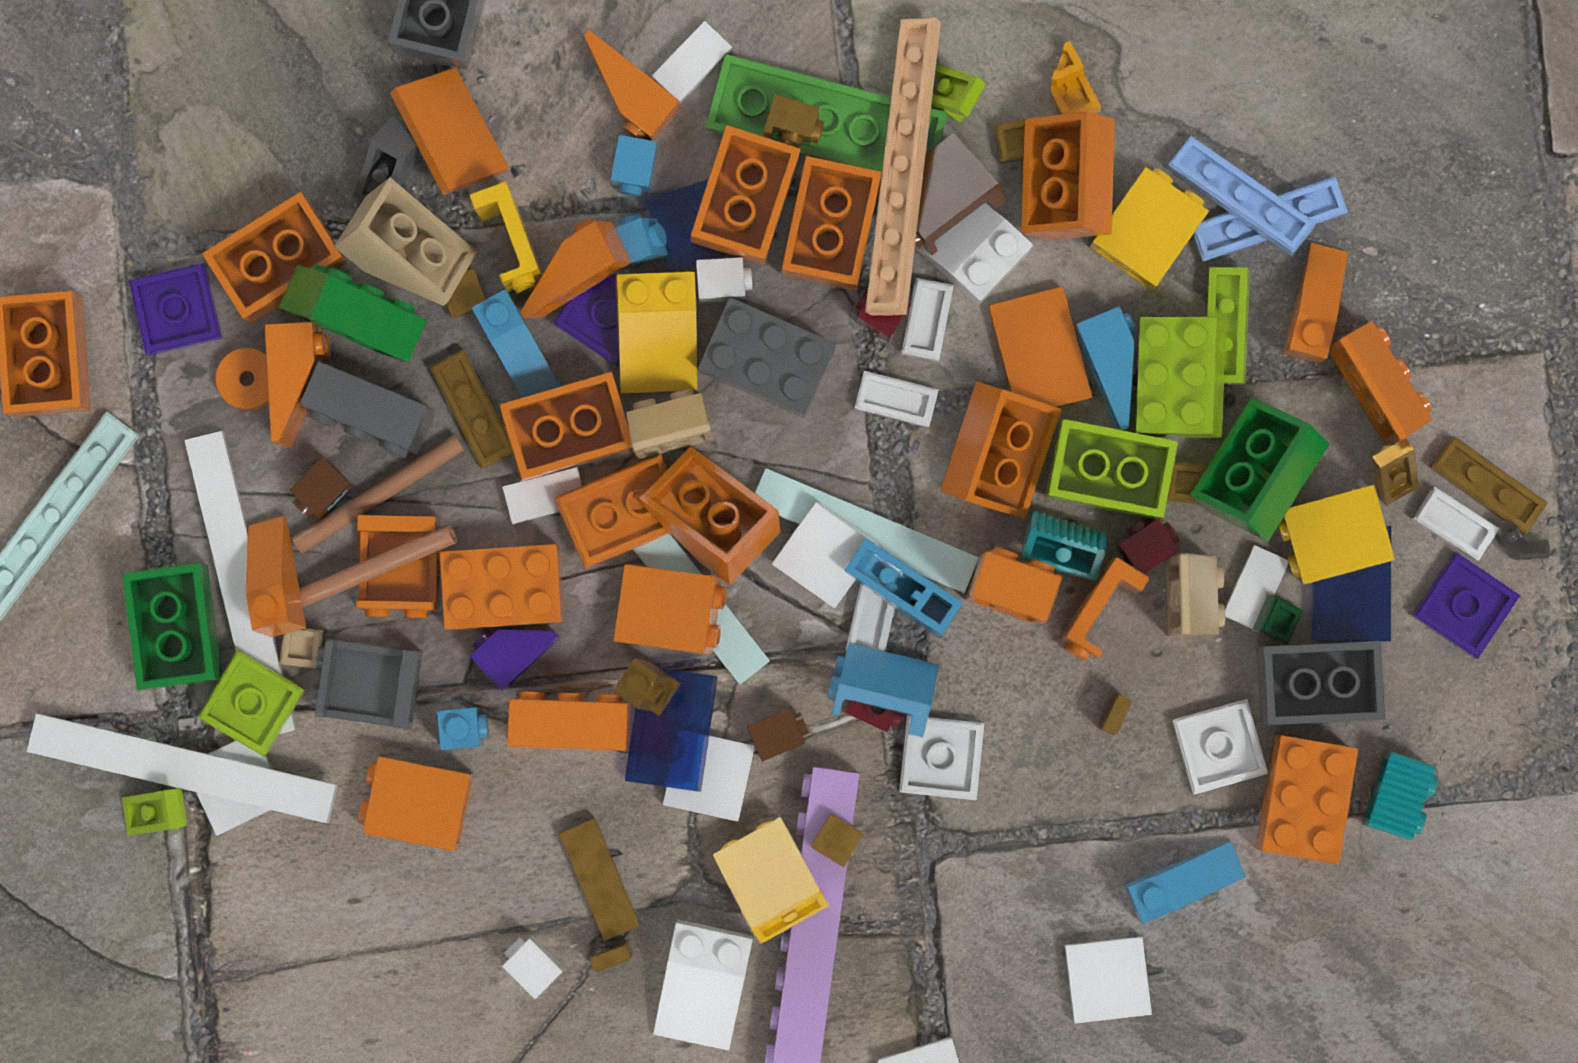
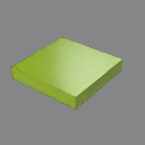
(251, 703)

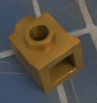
(793, 122)
(647, 686)

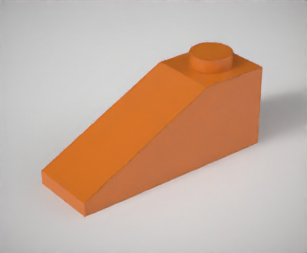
(637, 97)
(577, 266)
(1316, 304)
(272, 580)

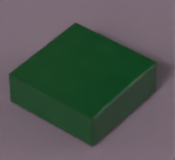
(1277, 619)

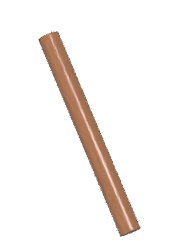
(377, 494)
(377, 565)

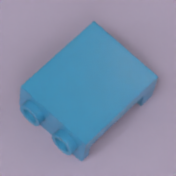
(885, 682)

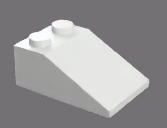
(979, 252)
(703, 984)

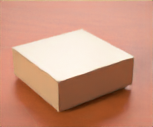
(301, 647)

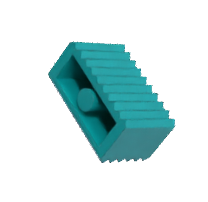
(1064, 546)
(1400, 796)

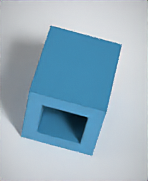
(634, 165)

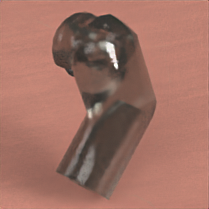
(1517, 546)

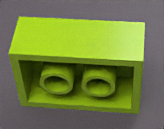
(1181, 377)
(1111, 469)

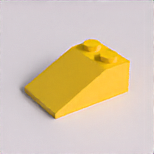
(657, 332)

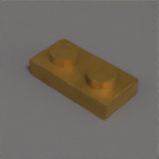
(1395, 471)

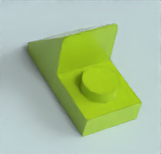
(955, 92)
(154, 812)

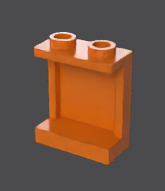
(1114, 574)
(407, 587)
(669, 609)
(415, 803)

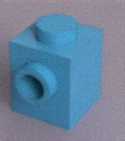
(642, 239)
(462, 728)

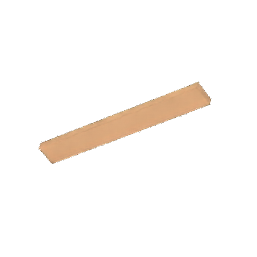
(903, 167)

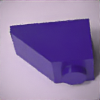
(510, 653)

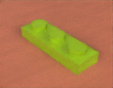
(1230, 302)

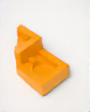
(1070, 86)

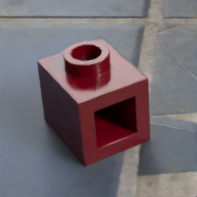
(881, 325)
(1148, 544)
(874, 715)

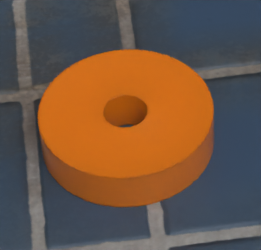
(230, 374)

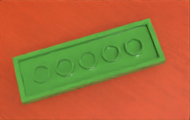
(853, 117)

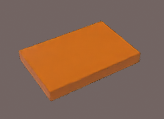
(449, 130)
(1041, 348)
(608, 515)

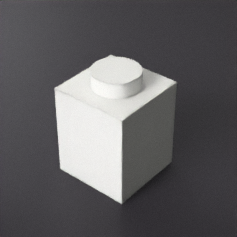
(723, 279)
(532, 965)

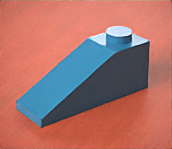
(515, 344)
(1110, 354)
(904, 588)
(1183, 882)

